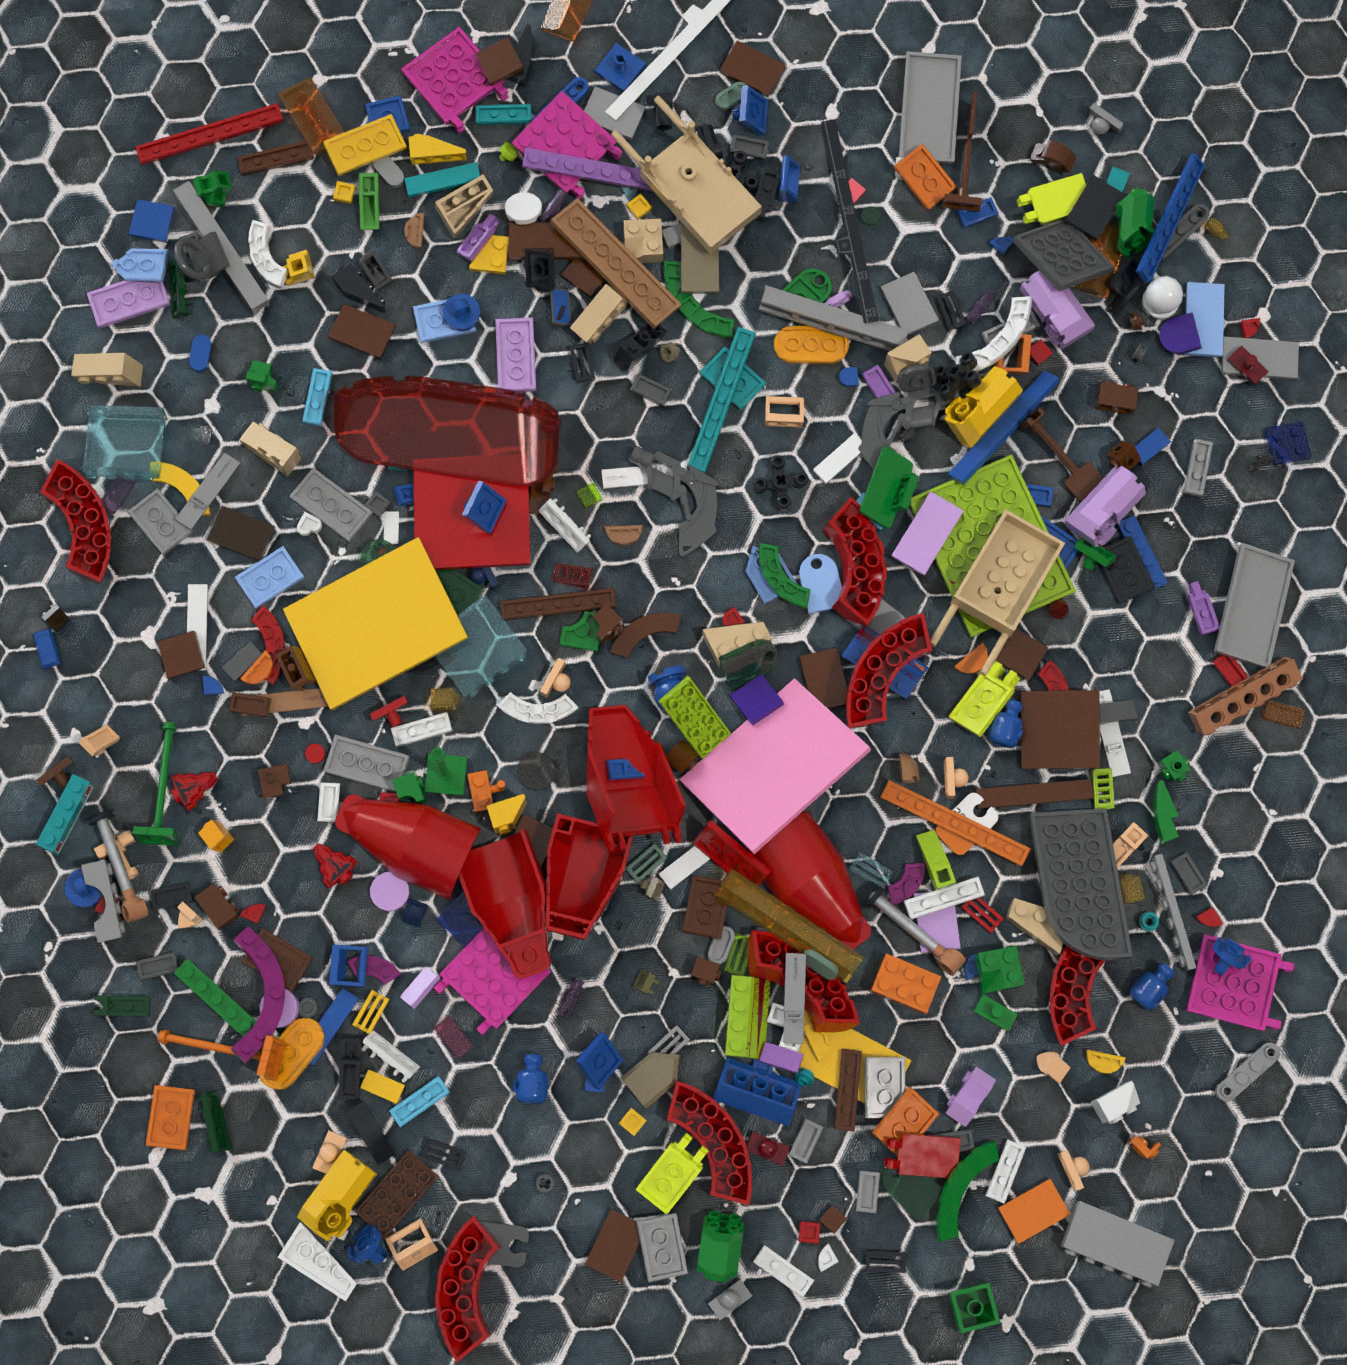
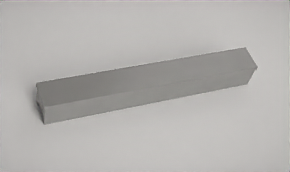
(205, 224)
(831, 319)

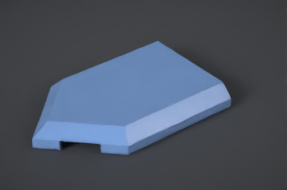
(757, 578)

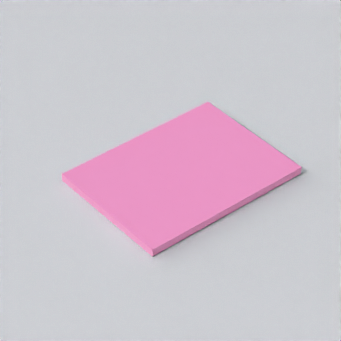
(775, 768)

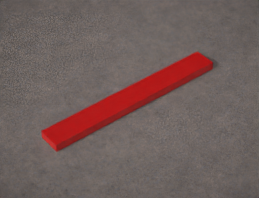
(209, 134)

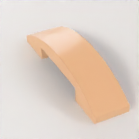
(1128, 843)

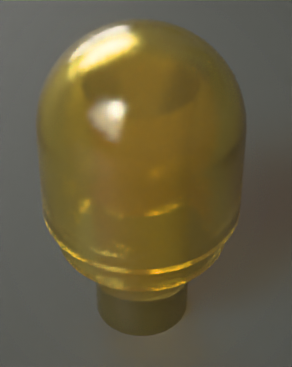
(1216, 228)

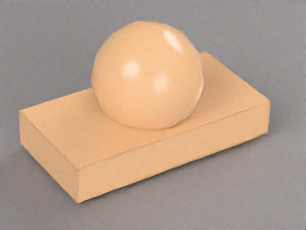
(556, 679)
(99, 740)
(953, 777)
(329, 1151)
(1074, 1169)

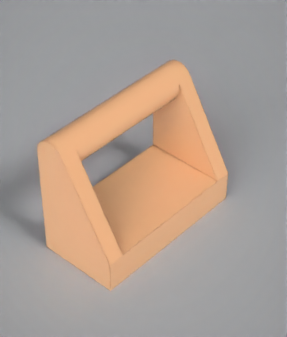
(784, 420)
(416, 1251)

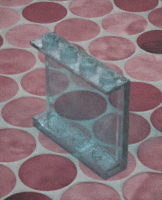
(124, 442)
(486, 652)

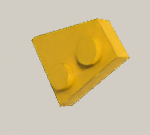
(492, 256)

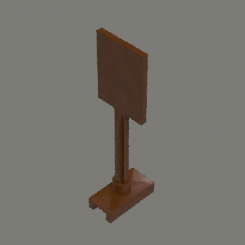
(962, 200)
(1082, 479)

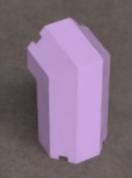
(1060, 310)
(1106, 506)

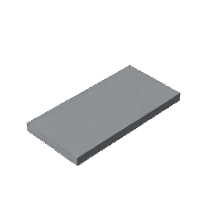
(930, 104)
(1254, 606)

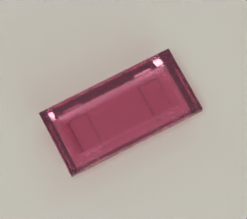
(453, 1037)

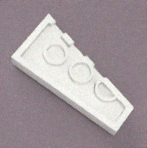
(314, 1261)

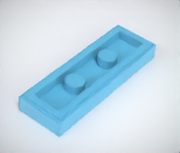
(317, 397)
(419, 1101)

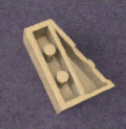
(463, 204)
(599, 314)
(107, 369)
(271, 448)
(728, 638)
(1033, 922)

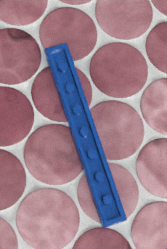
(1170, 218)
(1003, 427)

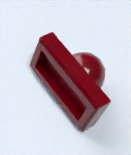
(767, 1148)

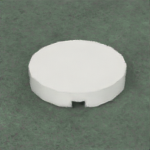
(523, 208)

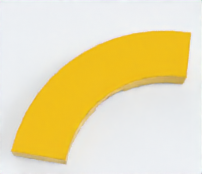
(180, 480)

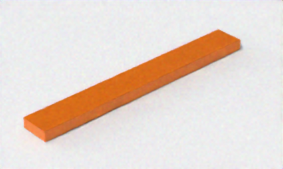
(955, 823)

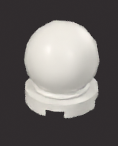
(1162, 298)

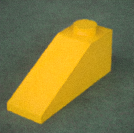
(428, 150)

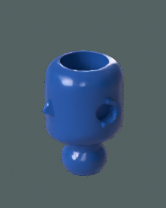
(1006, 726)
(1151, 988)
(532, 1083)

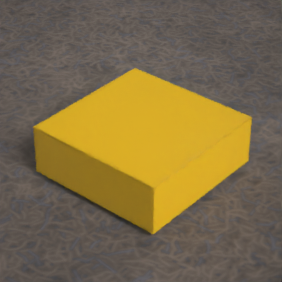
(344, 192)
(639, 206)
(632, 1122)

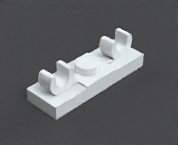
(564, 525)
(390, 1055)

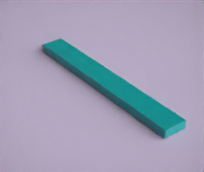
(721, 399)

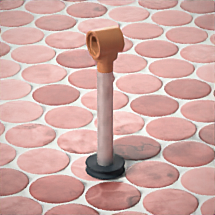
(133, 907)
(949, 959)

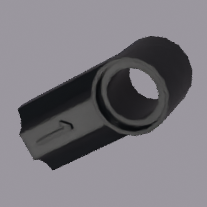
(663, 122)
(707, 135)

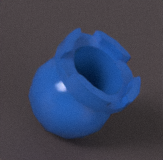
(666, 681)

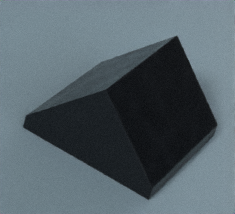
(540, 268)

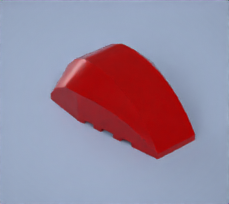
(580, 876)

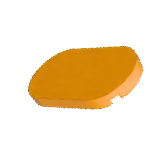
(809, 346)
(301, 1047)

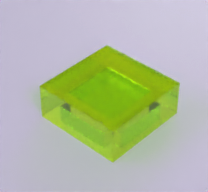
(589, 495)

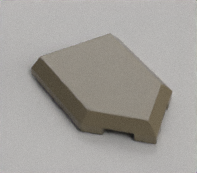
(652, 1077)

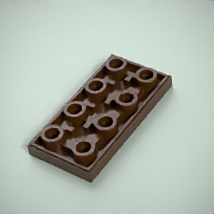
(539, 236)
(397, 1193)

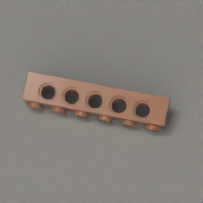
(1219, 704)

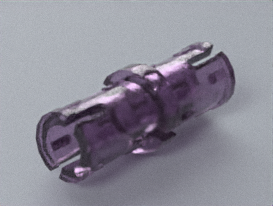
(553, 206)
(980, 307)
(571, 998)

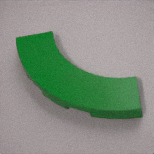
(778, 580)

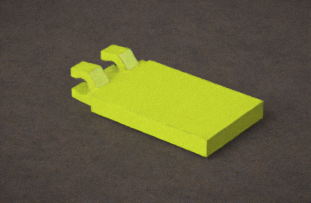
(1053, 199)
(984, 700)
(672, 1175)

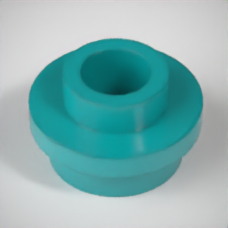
(1153, 917)
(805, 1077)

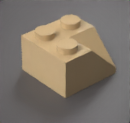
(644, 239)
(906, 355)

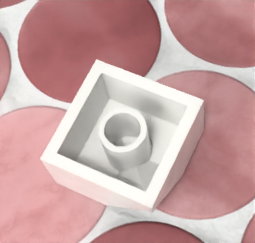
(1116, 1102)

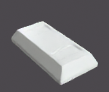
(328, 802)

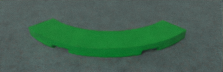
(691, 309)
(956, 1186)

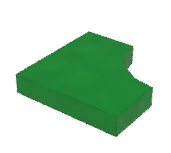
(581, 635)

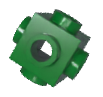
(1174, 761)

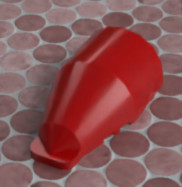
(410, 840)
(814, 880)
(509, 900)

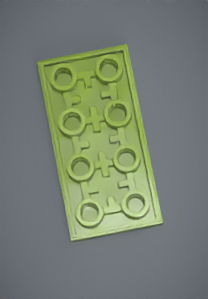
(694, 717)

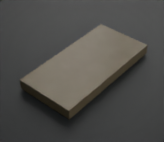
(698, 266)

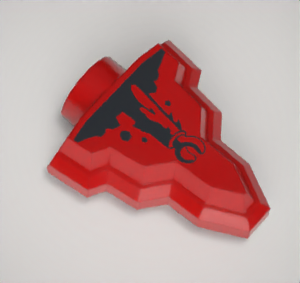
(191, 788)
(334, 865)

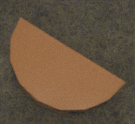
(414, 230)
(624, 534)

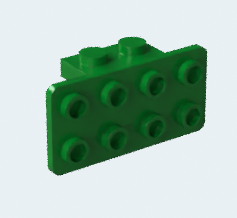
(889, 488)

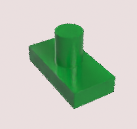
(1094, 554)
(995, 1013)

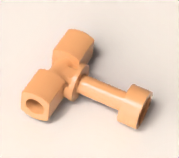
(123, 841)

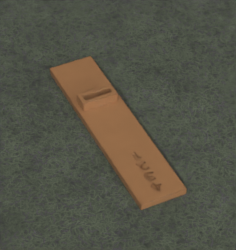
(295, 700)

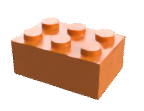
(905, 984)

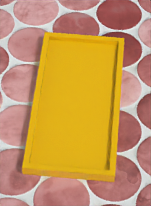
(828, 1068)

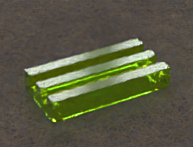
(734, 971)

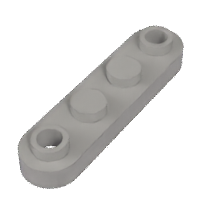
(1247, 1072)

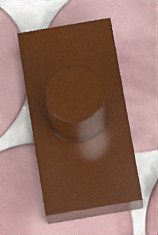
(56, 773)

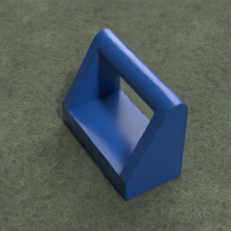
(789, 180)
(338, 966)

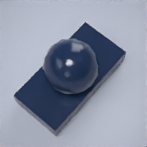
(480, 576)

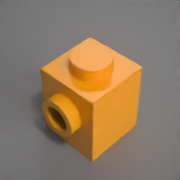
(216, 835)

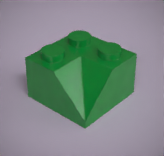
(999, 970)
(973, 1307)

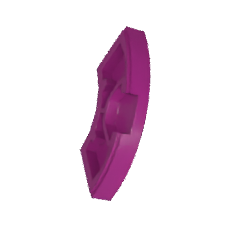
(907, 884)
(377, 968)

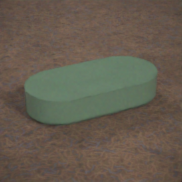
(729, 97)
(821, 964)

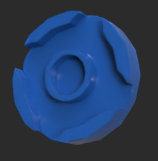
(461, 312)
(80, 893)
(1230, 954)
(367, 1246)

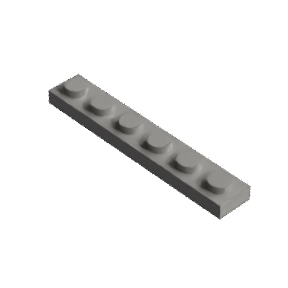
(1174, 921)

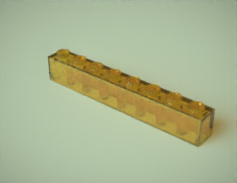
(787, 923)

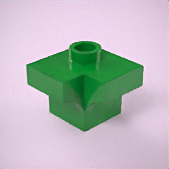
(213, 187)
(260, 377)
(410, 787)

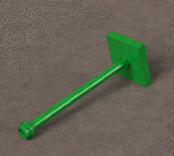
(445, 773)
(158, 835)

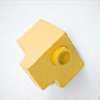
(299, 268)

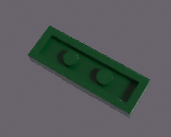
(178, 291)
(214, 1122)

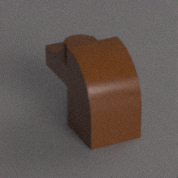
(1054, 154)

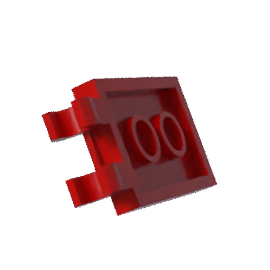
(924, 1155)

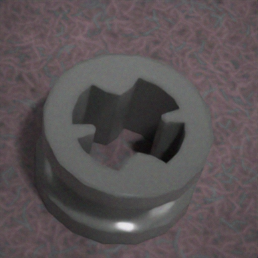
(1139, 353)
(543, 1189)

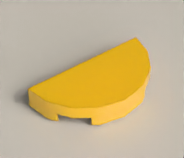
(818, 1041)
(1104, 1062)

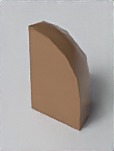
(908, 769)

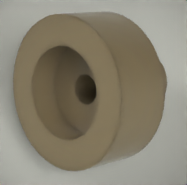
(669, 352)

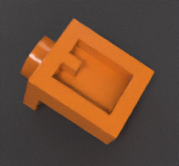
(1140, 1146)

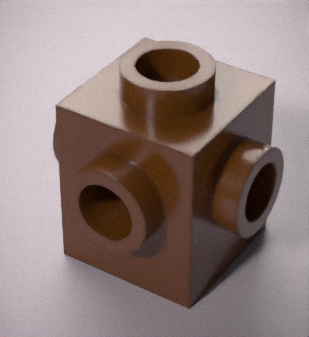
(1123, 455)

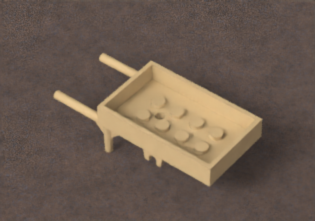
(707, 200)
(1013, 565)

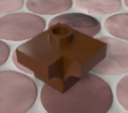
(609, 623)
(273, 780)

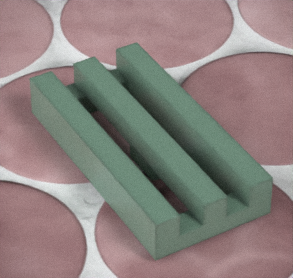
(641, 857)

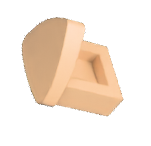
(187, 917)
(1052, 1065)

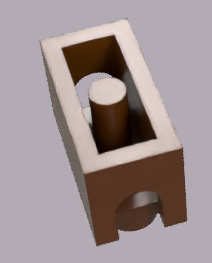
(1117, 397)
(296, 668)
(217, 906)

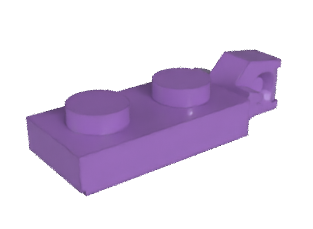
(478, 238)
(1202, 609)

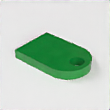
(804, 286)

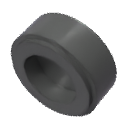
(308, 1007)

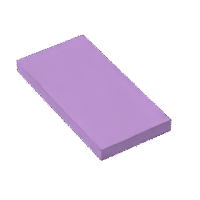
(126, 301)
(516, 354)
(927, 533)

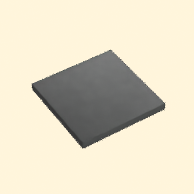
(1063, 254)

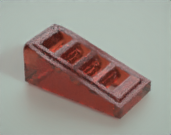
(581, 570)

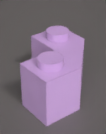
(970, 1096)

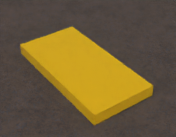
(364, 145)

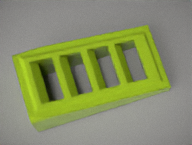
(1109, 780)

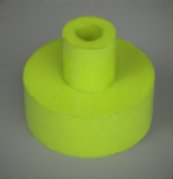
(508, 152)

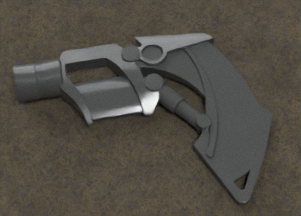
(884, 408)
(701, 524)

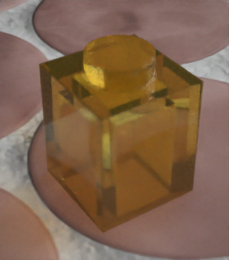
(444, 699)
(1131, 889)

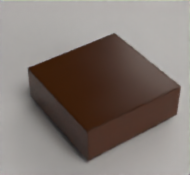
(833, 1219)

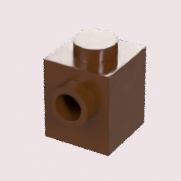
(682, 757)
(706, 971)

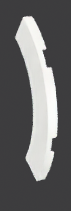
(1006, 338)

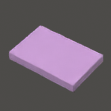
(941, 927)

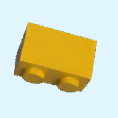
(506, 813)

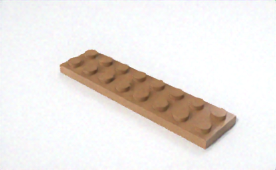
(615, 263)

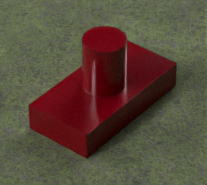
(1247, 365)

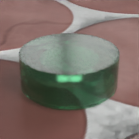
(870, 216)

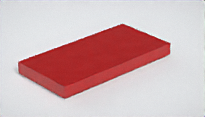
(730, 854)

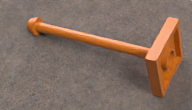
(269, 1058)

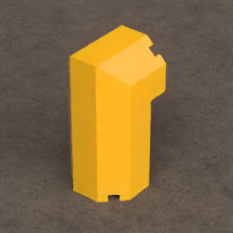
(982, 407)
(335, 1196)

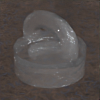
(203, 436)

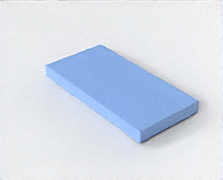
(1207, 305)

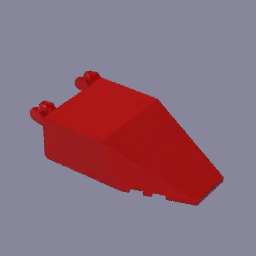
(631, 804)

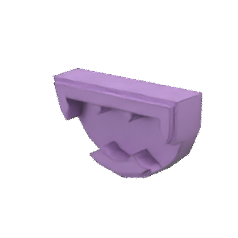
(840, 299)

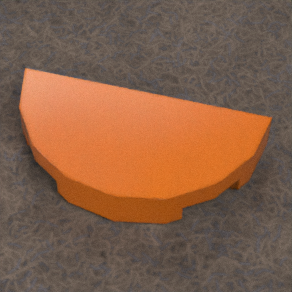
(974, 661)
(259, 670)

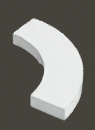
(261, 254)
(537, 713)

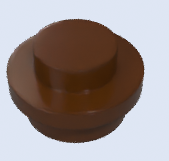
(1137, 321)

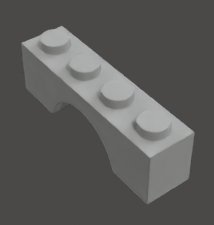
(109, 925)

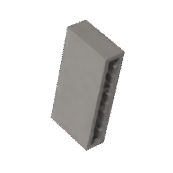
(1117, 1244)

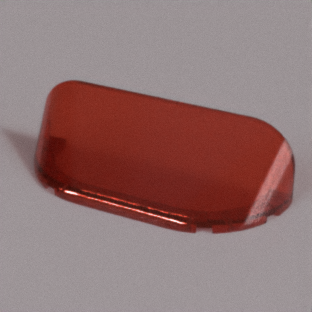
(448, 429)

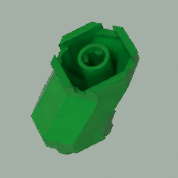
(1135, 221)
(720, 1246)

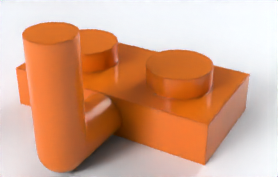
(482, 790)

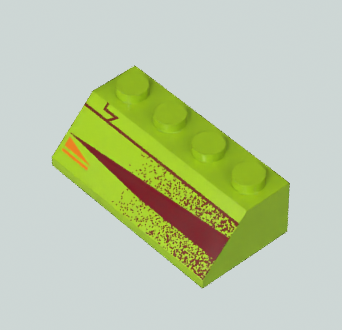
(747, 1017)

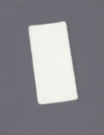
(391, 527)

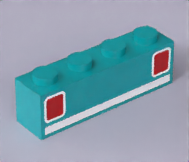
(65, 814)

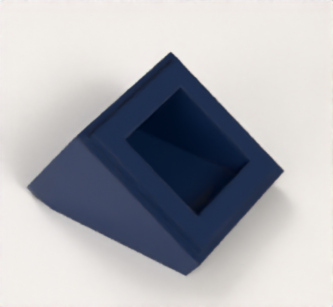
(414, 913)

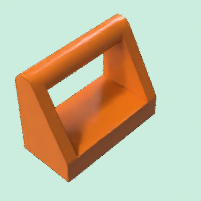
(1022, 359)

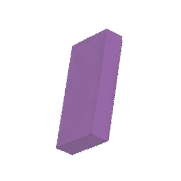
(877, 382)
(781, 1058)

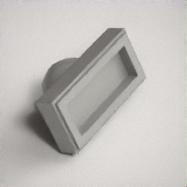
(1104, 120)
(730, 1299)

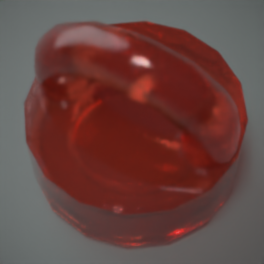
(1058, 609)

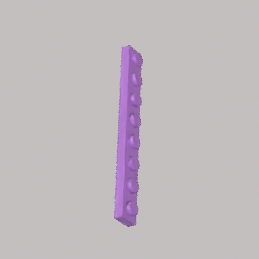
(584, 168)

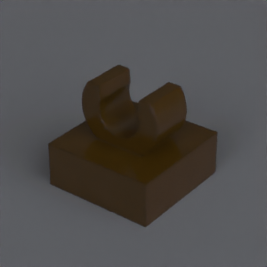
(55, 617)

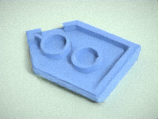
(142, 265)

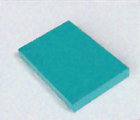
(748, 385)

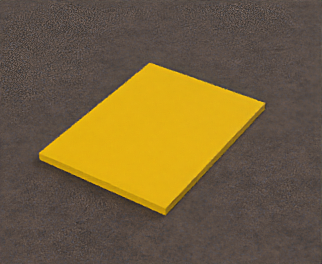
(375, 623)

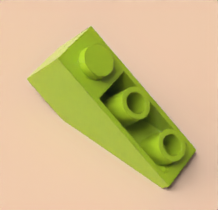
(935, 860)

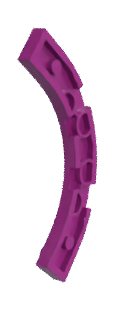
(274, 994)

